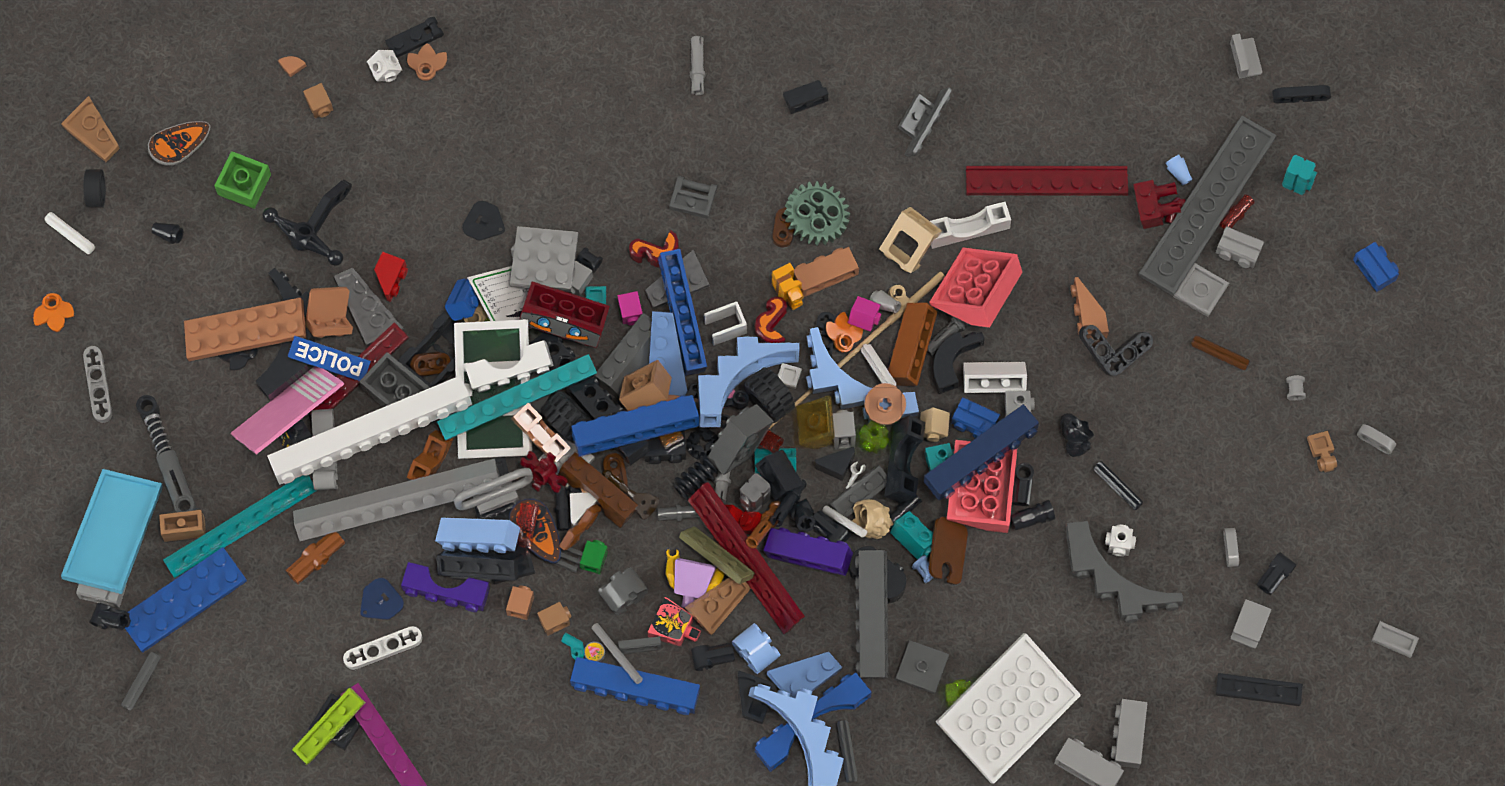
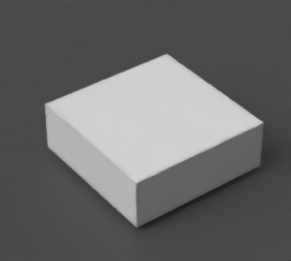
(789, 375)

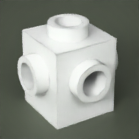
(384, 65)
(1120, 547)

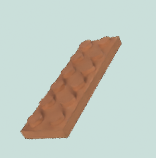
(244, 329)

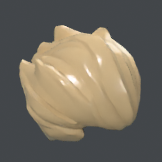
(872, 517)

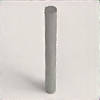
(617, 653)

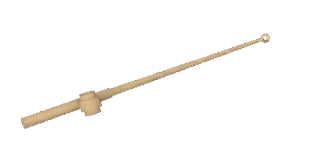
(889, 321)

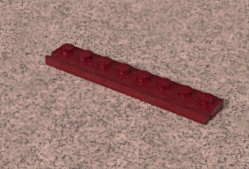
(1047, 180)
(733, 540)

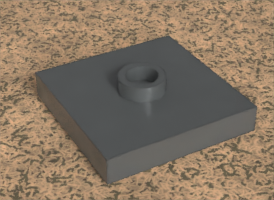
(922, 667)

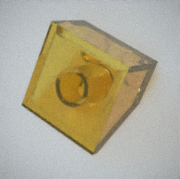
(815, 423)

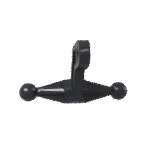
(303, 234)

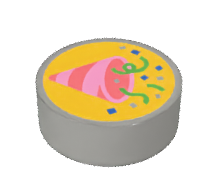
(594, 651)

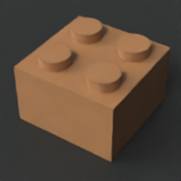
(645, 386)

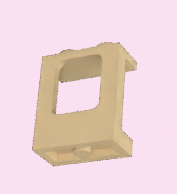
(919, 229)

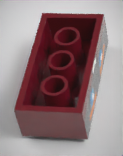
(564, 314)

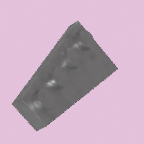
(366, 308)

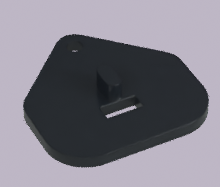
(489, 222)

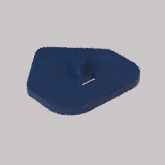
(375, 603)

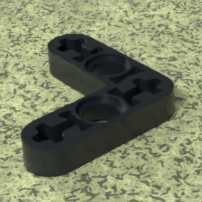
(1111, 355)

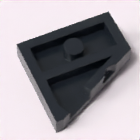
(752, 708)

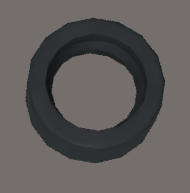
(94, 188)

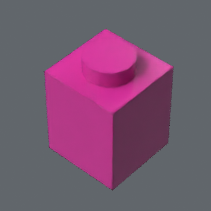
(629, 307)
(865, 314)

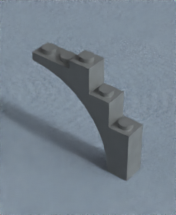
(1131, 598)

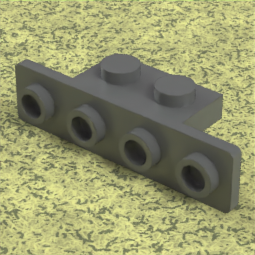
(920, 117)

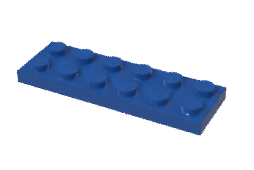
(183, 599)

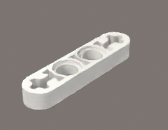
(381, 644)

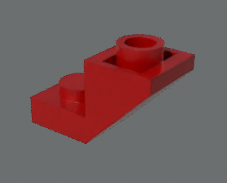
(746, 520)

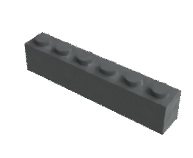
(872, 614)

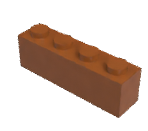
(912, 343)

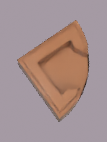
(292, 65)

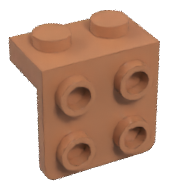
(328, 312)

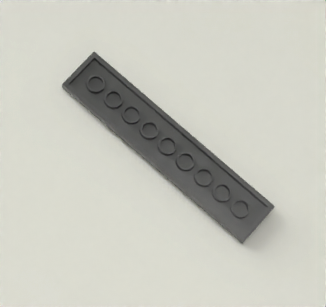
(1207, 205)

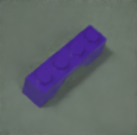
(470, 594)

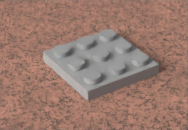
(544, 258)

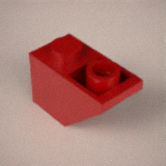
(389, 273)

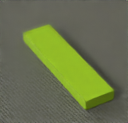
(329, 725)

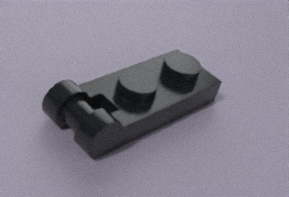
(414, 37)

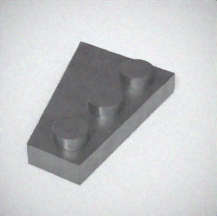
(695, 277)

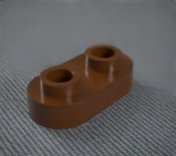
(780, 227)
(428, 363)
(619, 471)

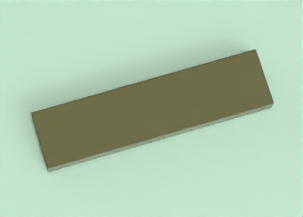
(716, 555)

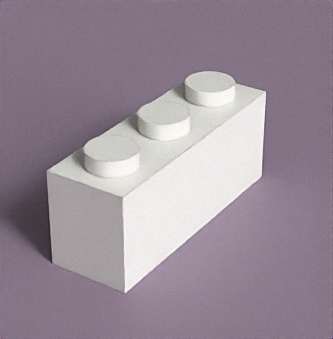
(994, 377)

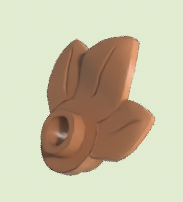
(426, 60)

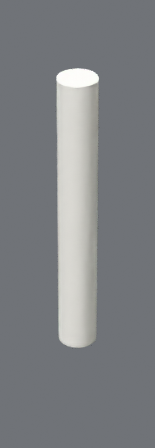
(844, 521)

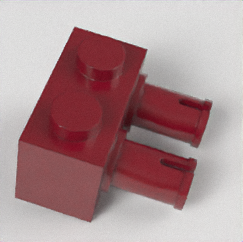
(1148, 198)

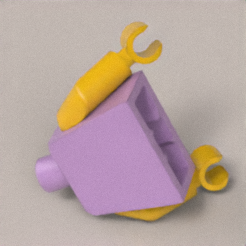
(691, 577)

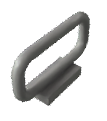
(497, 498)

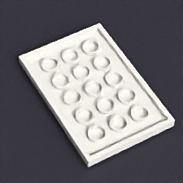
(1008, 708)

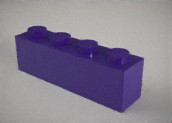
(808, 551)

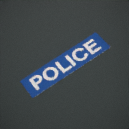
(328, 358)

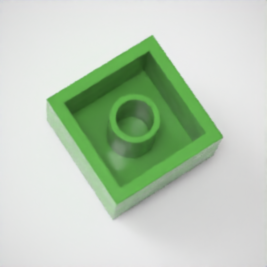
(242, 180)

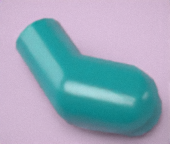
(575, 644)

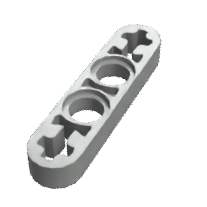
(94, 385)

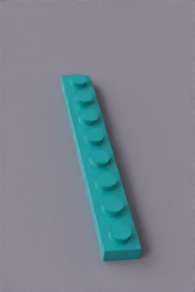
(517, 397)
(239, 525)

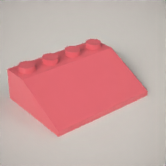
(977, 285)
(987, 498)

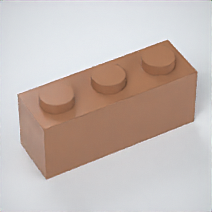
(826, 271)

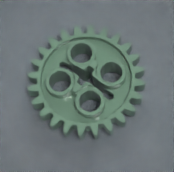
(828, 203)

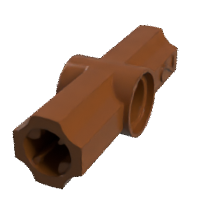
(315, 556)

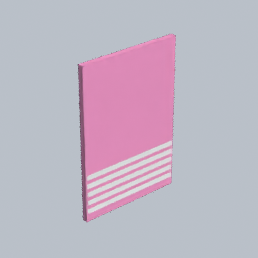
(286, 409)

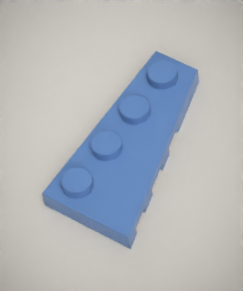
(666, 349)

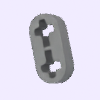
(1376, 439)
(1231, 547)

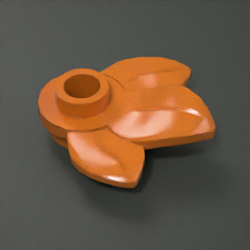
(54, 315)
(843, 330)

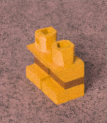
(786, 287)

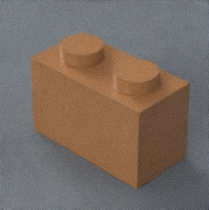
(182, 525)

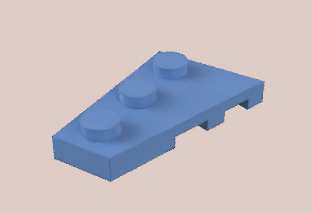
(805, 673)

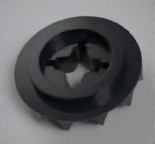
(694, 438)

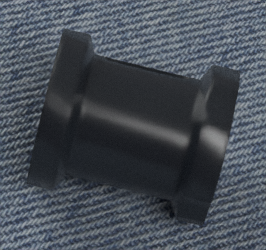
(589, 259)

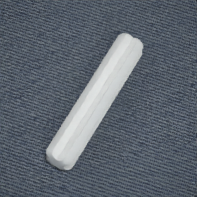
(68, 232)
(877, 365)

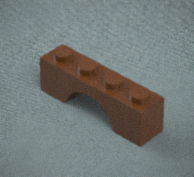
(582, 475)

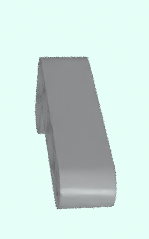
(324, 477)

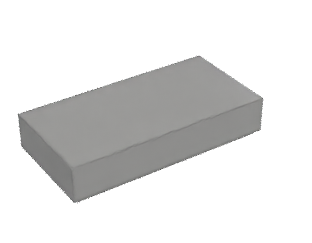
(1395, 639)

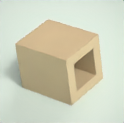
(936, 424)

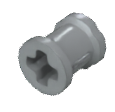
(1296, 387)

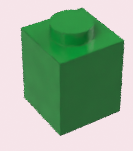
(594, 556)

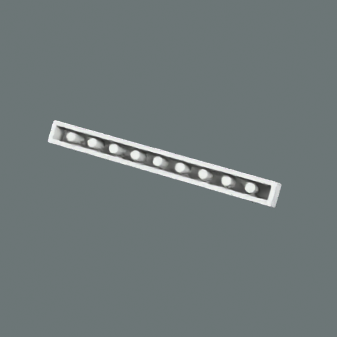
(370, 430)

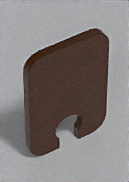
(949, 548)

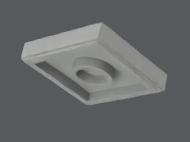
(1201, 290)

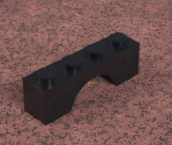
(906, 437)

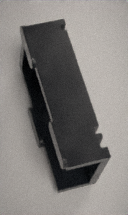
(443, 327)

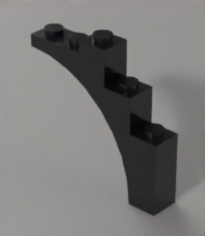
(284, 370)

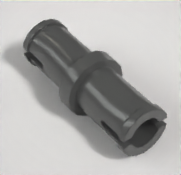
(678, 512)

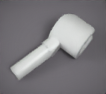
(855, 473)

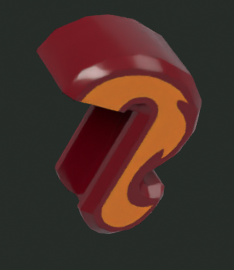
(642, 249)
(769, 319)

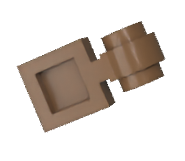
(1321, 446)

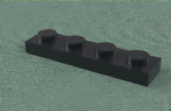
(1259, 689)

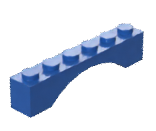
(847, 695)

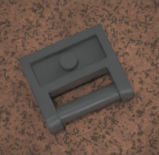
(692, 202)

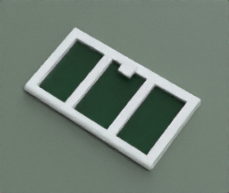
(503, 348)

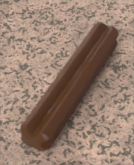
(1220, 352)

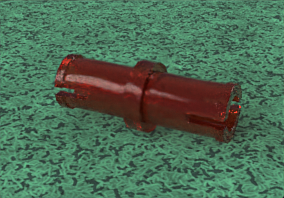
(1237, 212)

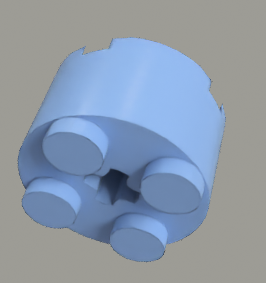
(755, 648)

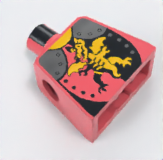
(673, 624)

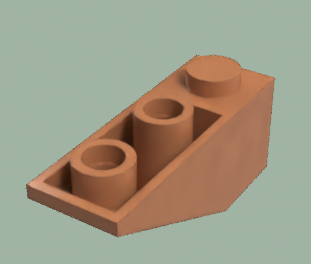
(1088, 309)

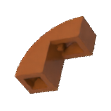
(432, 456)

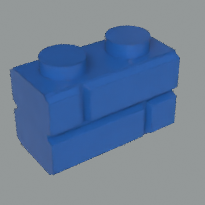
(1376, 266)
(462, 300)
(973, 418)

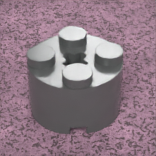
(623, 590)

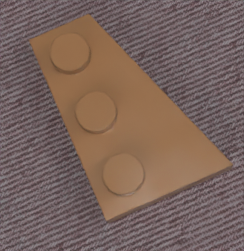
(90, 129)
(717, 604)

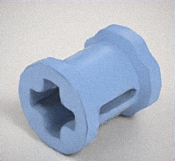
(922, 567)

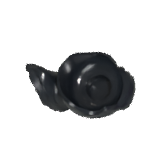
(1076, 433)

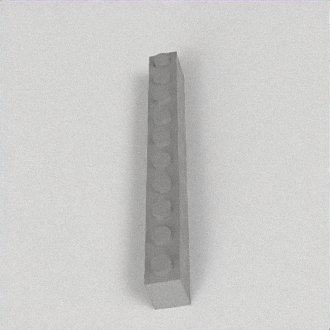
(392, 500)

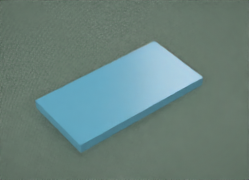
(112, 531)

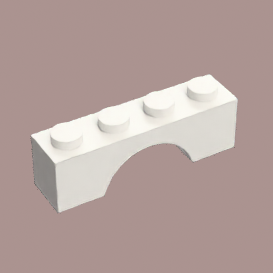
(988, 221)
(535, 358)

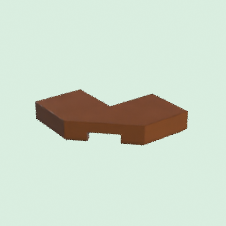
(586, 522)

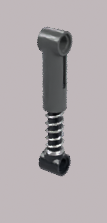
(166, 458)

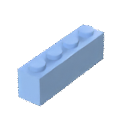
(477, 534)

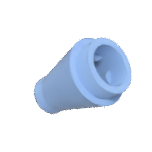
(1179, 169)

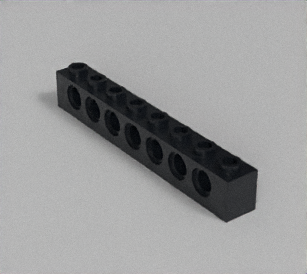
(602, 398)

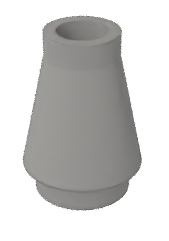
(886, 301)

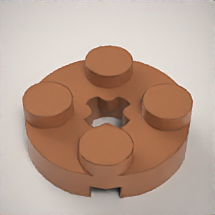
(876, 412)

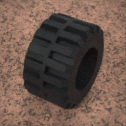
(769, 394)
(562, 413)

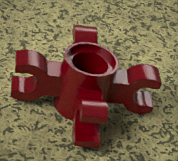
(544, 471)

